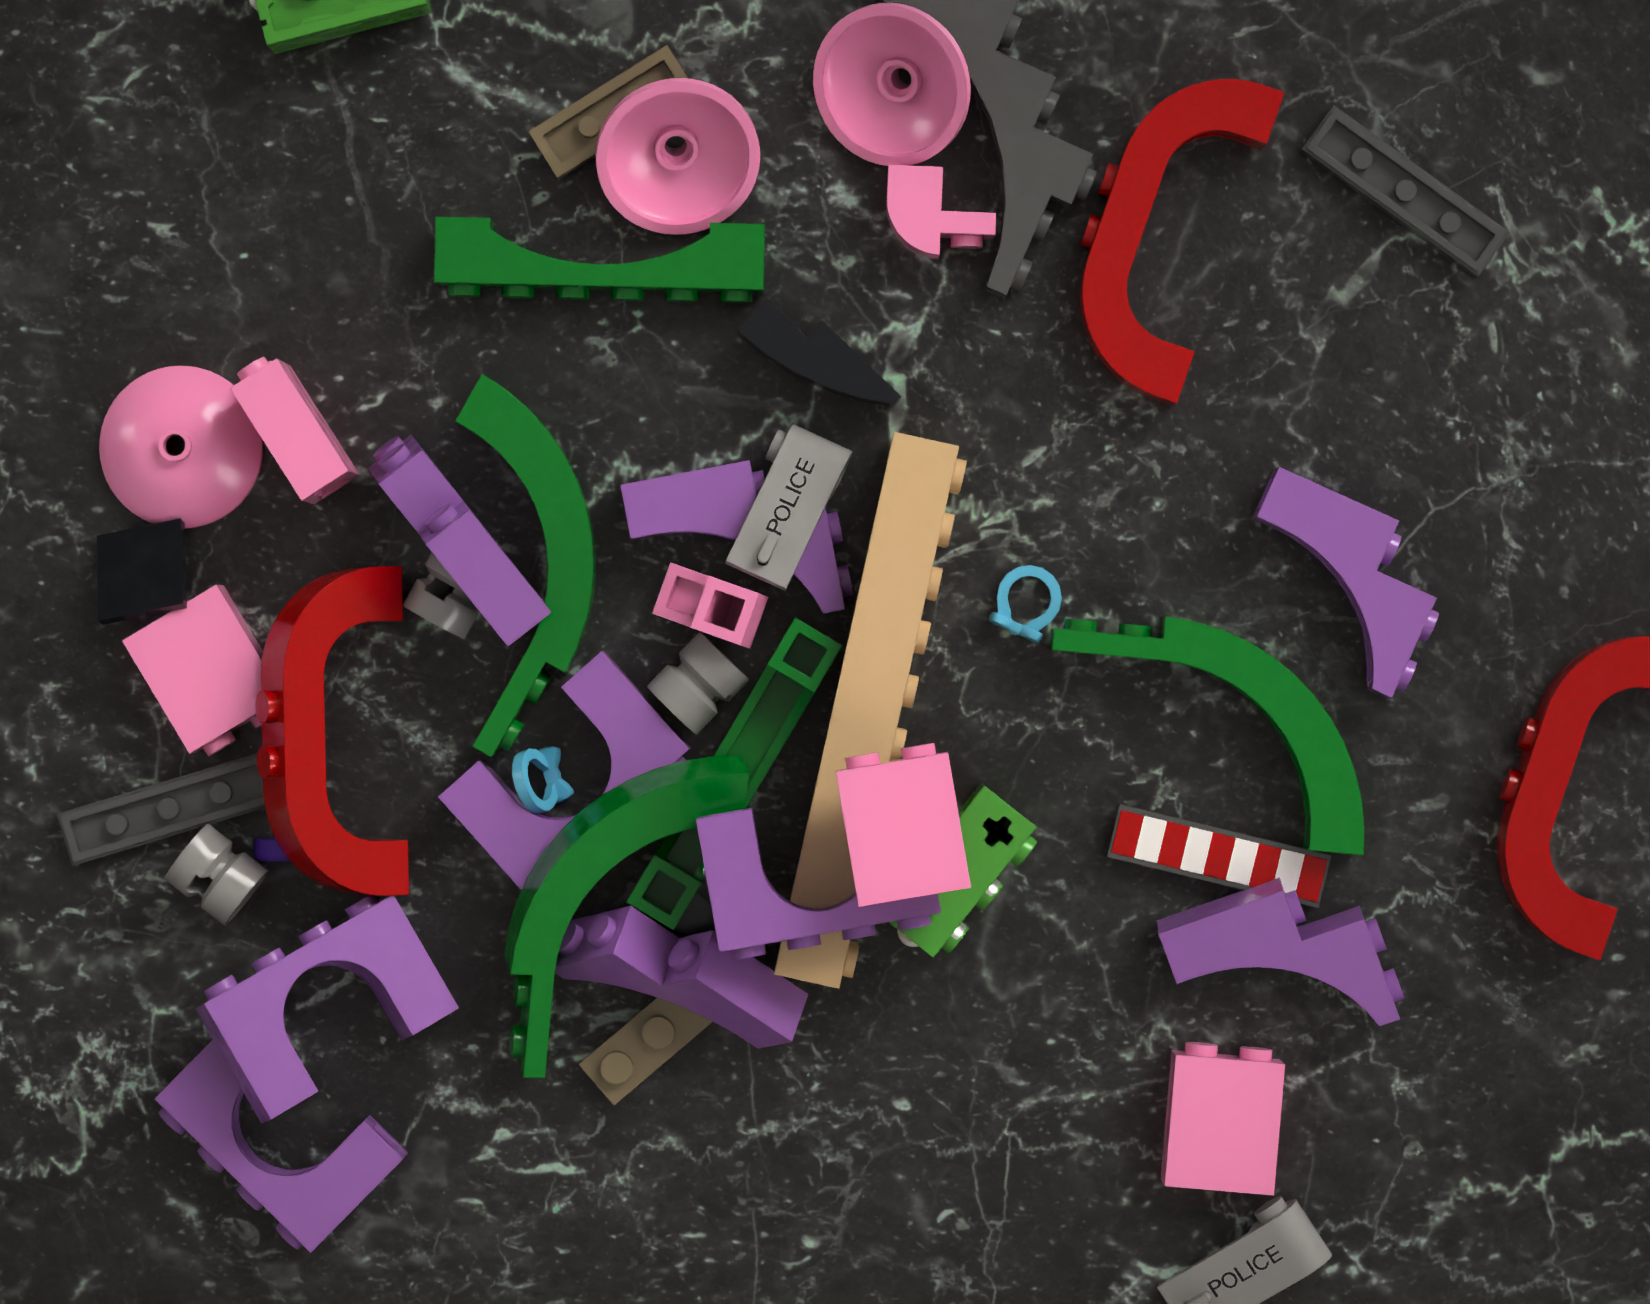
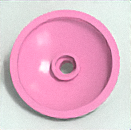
(867, 101)
(684, 185)
(219, 454)

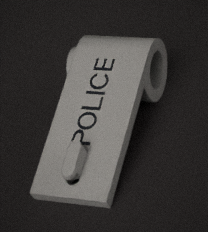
(788, 505)
(1257, 1265)

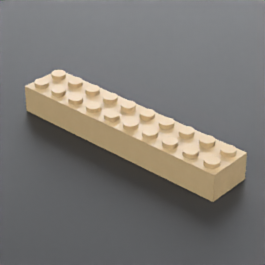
(874, 678)

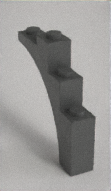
(1013, 99)

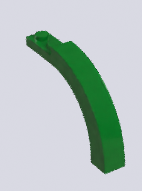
(569, 543)
(1318, 752)
(580, 855)

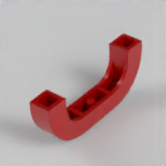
(1211, 108)
(294, 732)
(1538, 786)

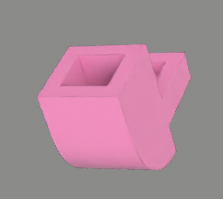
(917, 217)
(710, 605)

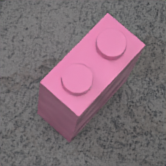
(293, 429)
(202, 669)
(902, 825)
(1222, 1119)

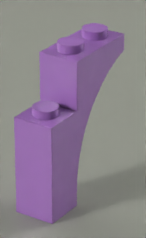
(717, 504)
(457, 538)
(1351, 545)
(1262, 931)
(689, 971)

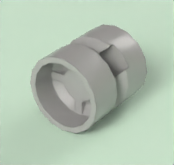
(433, 600)
(698, 683)
(216, 874)

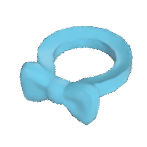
(1031, 629)
(548, 761)

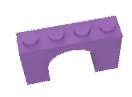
(637, 744)
(754, 914)
(249, 1018)
(304, 1201)

